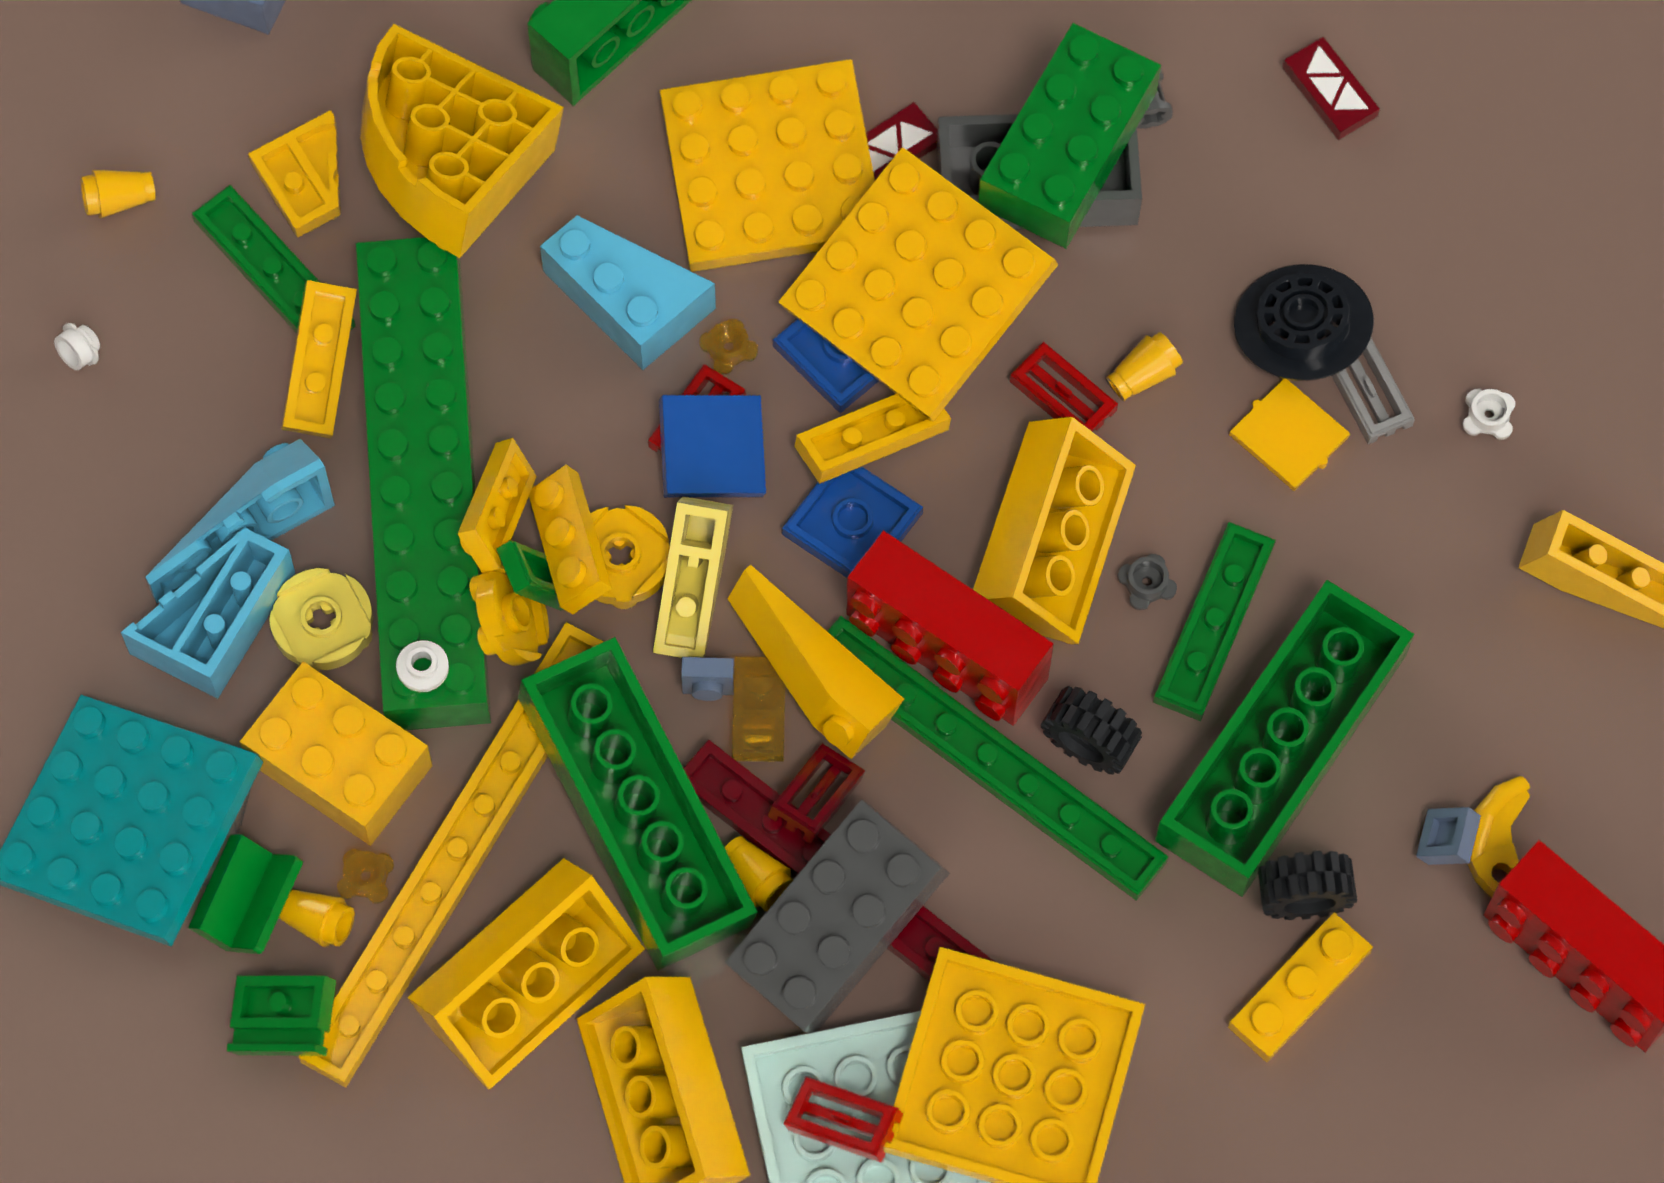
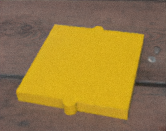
(1289, 434)

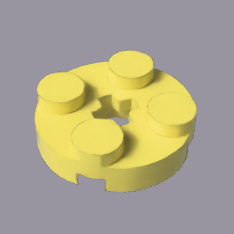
(331, 593)

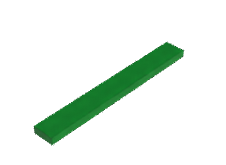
(1009, 771)

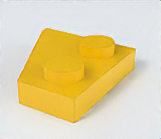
(303, 173)

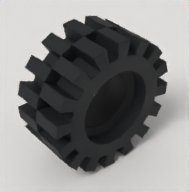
(1091, 730)
(1307, 885)

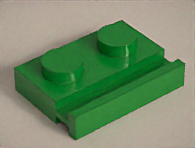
(281, 1015)

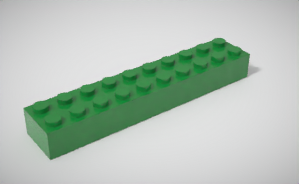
(420, 476)

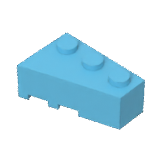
(626, 289)
(215, 614)

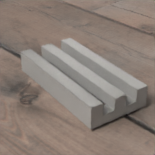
(1386, 425)

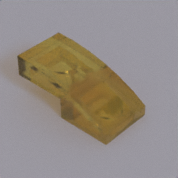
(758, 711)

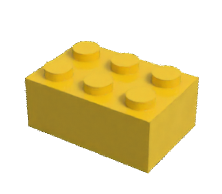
(337, 753)

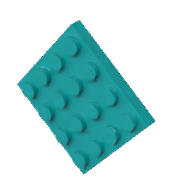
(126, 819)

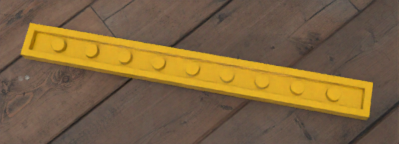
(437, 882)

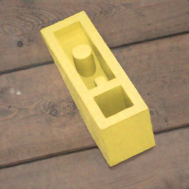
(692, 577)

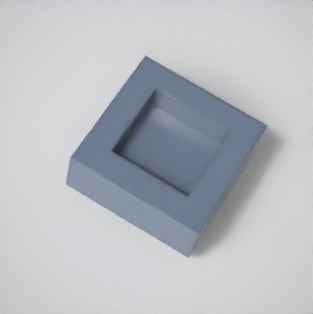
(707, 677)
(1448, 836)

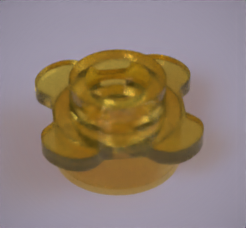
(726, 332)
(358, 862)

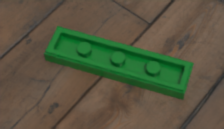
(256, 252)
(1214, 621)

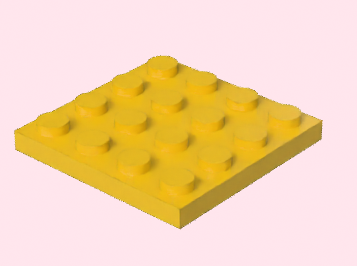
(766, 162)
(918, 283)
(1013, 1074)

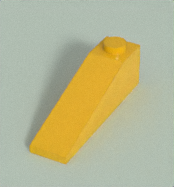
(1595, 567)
(822, 675)

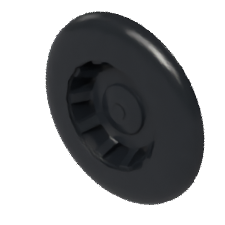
(1304, 306)

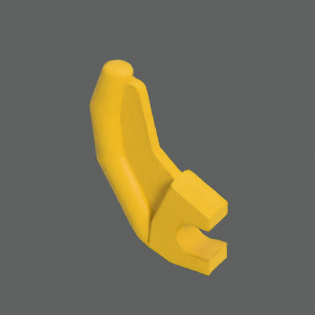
(1493, 841)

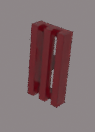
(798, 818)

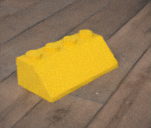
(1055, 527)
(527, 972)
(662, 1086)

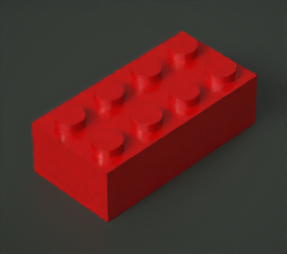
(948, 629)
(1584, 943)

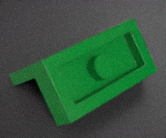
(245, 896)

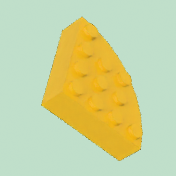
(449, 138)

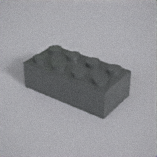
(971, 142)
(837, 917)

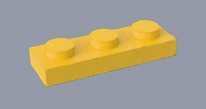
(319, 359)
(865, 436)
(496, 504)
(569, 540)
(1300, 987)

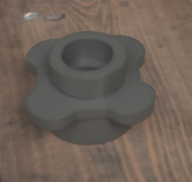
(1147, 567)

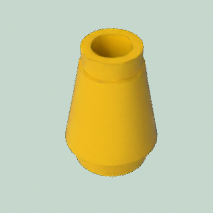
(115, 191)
(1145, 366)
(759, 872)
(319, 917)

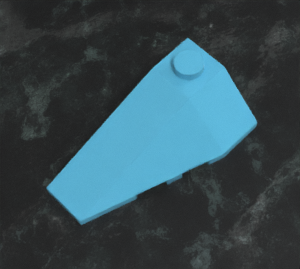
(268, 499)

